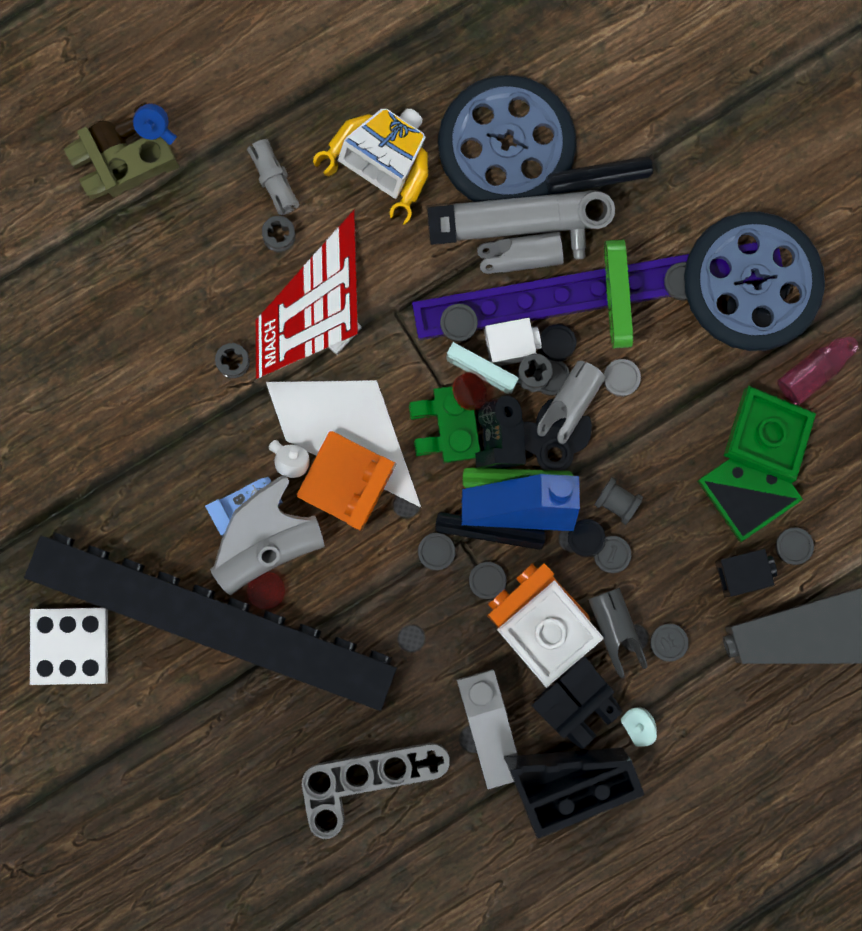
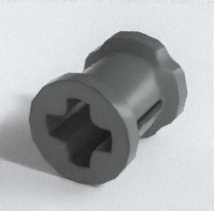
(538, 362)
(618, 501)

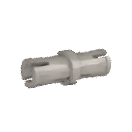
(273, 177)

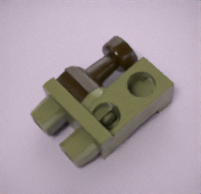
(117, 163)

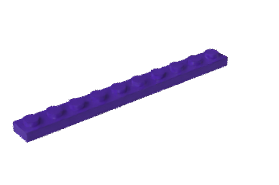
(561, 294)

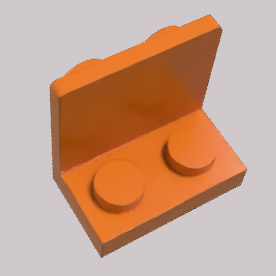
(346, 480)

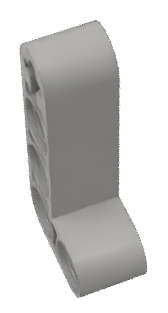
(377, 779)

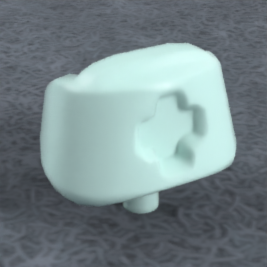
(640, 726)

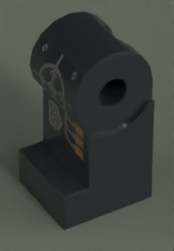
(501, 434)

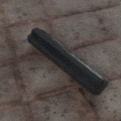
(599, 175)
(528, 538)

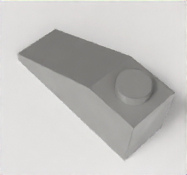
(488, 725)

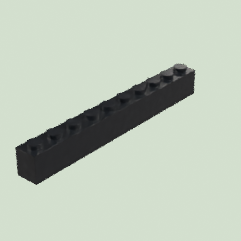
(211, 622)

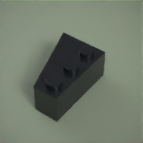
(572, 785)

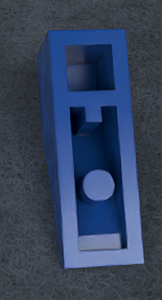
(524, 503)

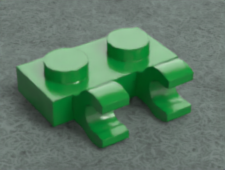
(456, 427)

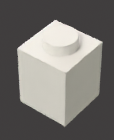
(511, 341)

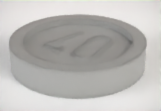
(622, 377)

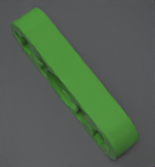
(618, 294)

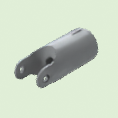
(522, 253)
(572, 400)

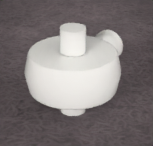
(290, 459)

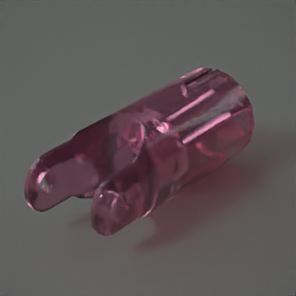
(816, 369)

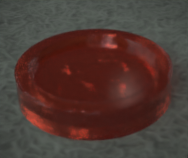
(469, 391)
(266, 591)

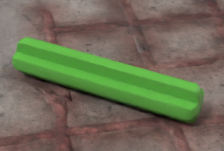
(481, 476)

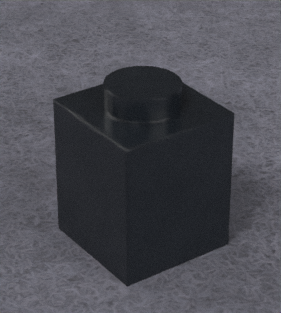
(746, 573)

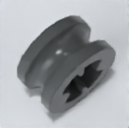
(286, 225)
(224, 368)

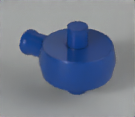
(152, 122)

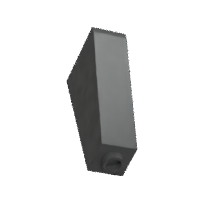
(804, 634)

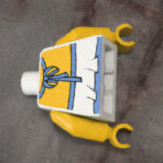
(383, 152)

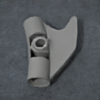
(262, 538)

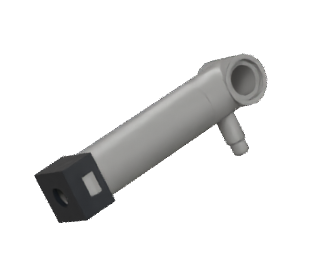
(519, 217)

